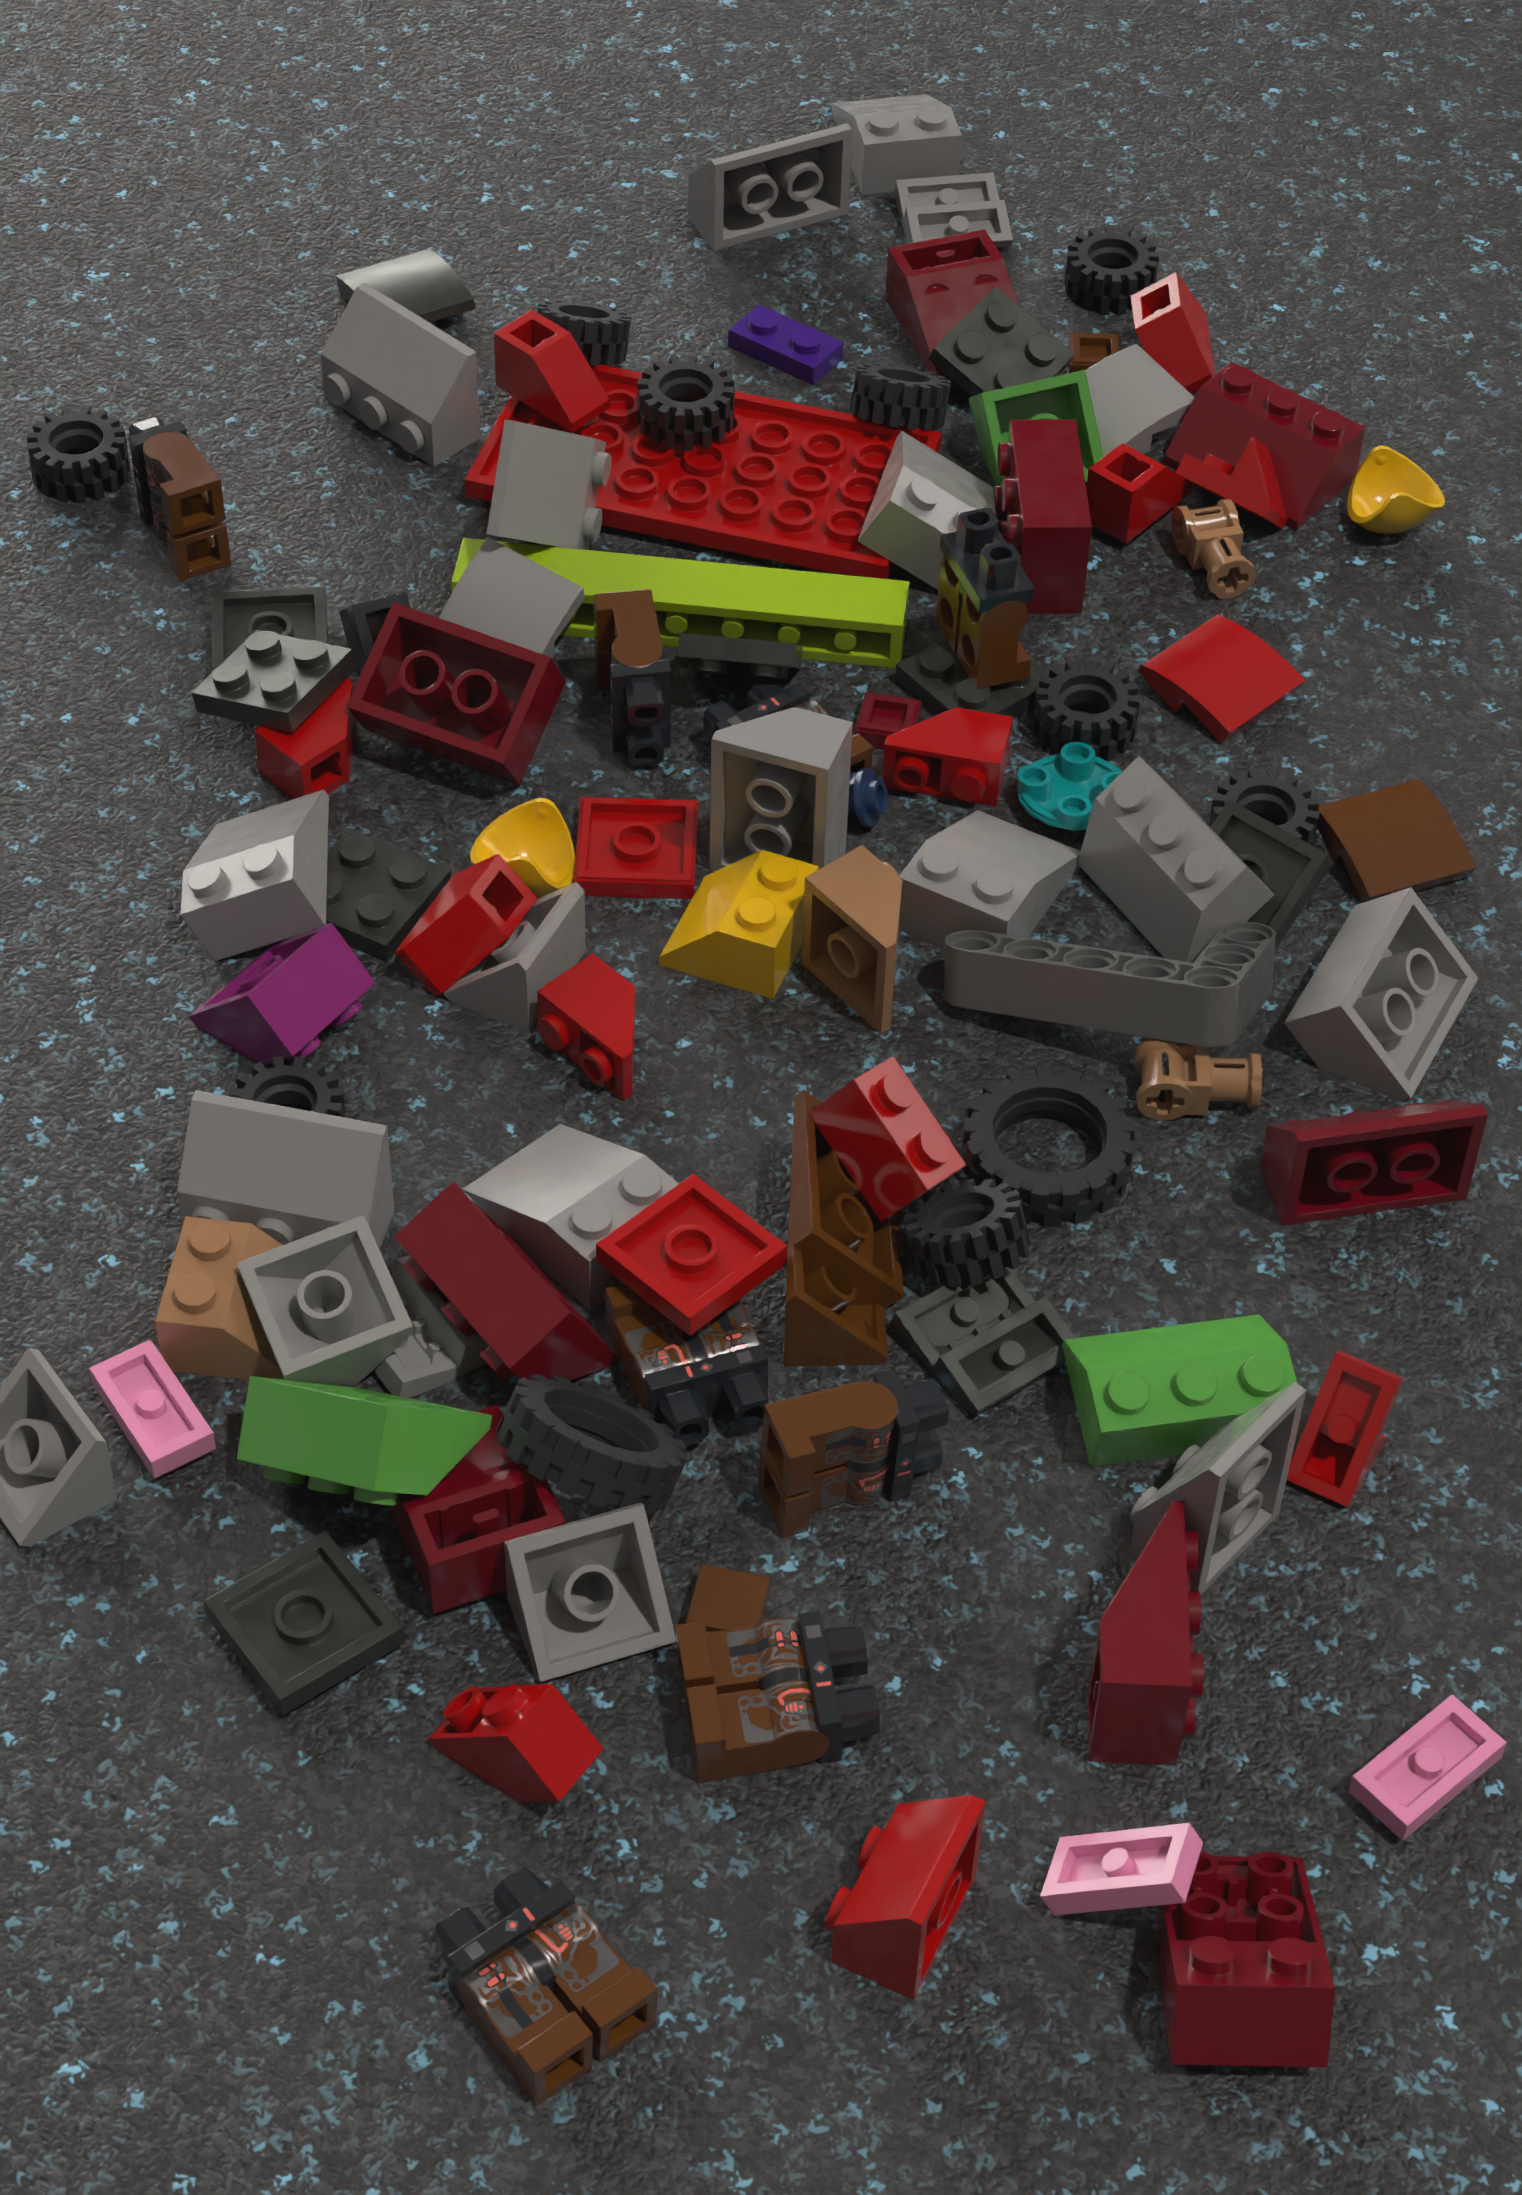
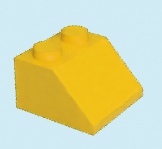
(743, 924)

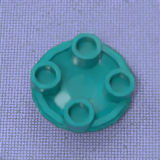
(1065, 786)

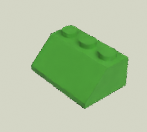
(1171, 1385)
(354, 1438)

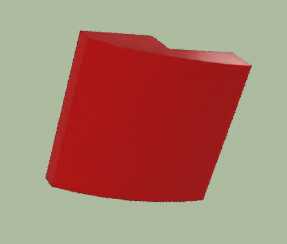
(1222, 676)

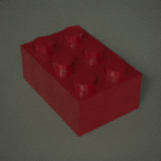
(1046, 510)
(456, 693)

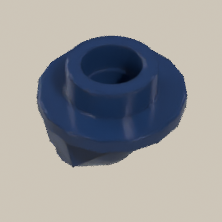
(866, 797)

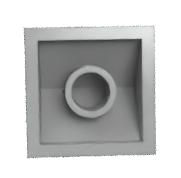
(537, 952)
(327, 1304)
(50, 1455)
(587, 1592)

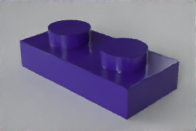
(785, 344)

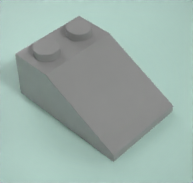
(900, 140)
(548, 486)
(918, 503)
(259, 877)
(982, 879)
(566, 1198)
(1227, 1485)

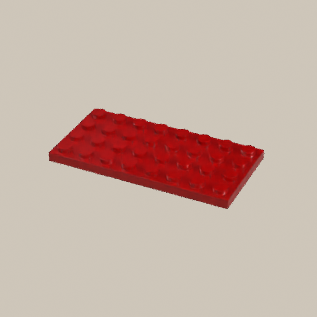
(778, 487)

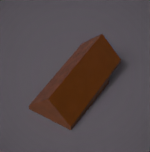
(839, 1258)

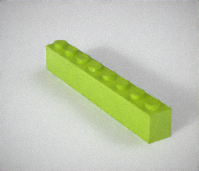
(824, 612)

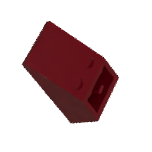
(939, 283)
(463, 1522)
(1145, 1657)
(1245, 1966)

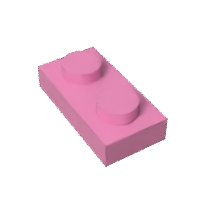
(152, 1408)
(1427, 1767)
(1122, 1869)

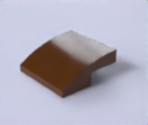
(1394, 840)

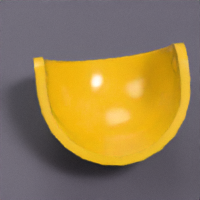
(1391, 493)
(532, 843)

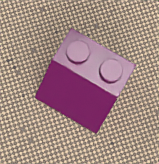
(287, 997)

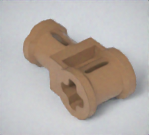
(1213, 541)
(1192, 1079)

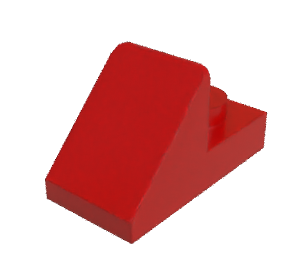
(1249, 485)
(1344, 1428)

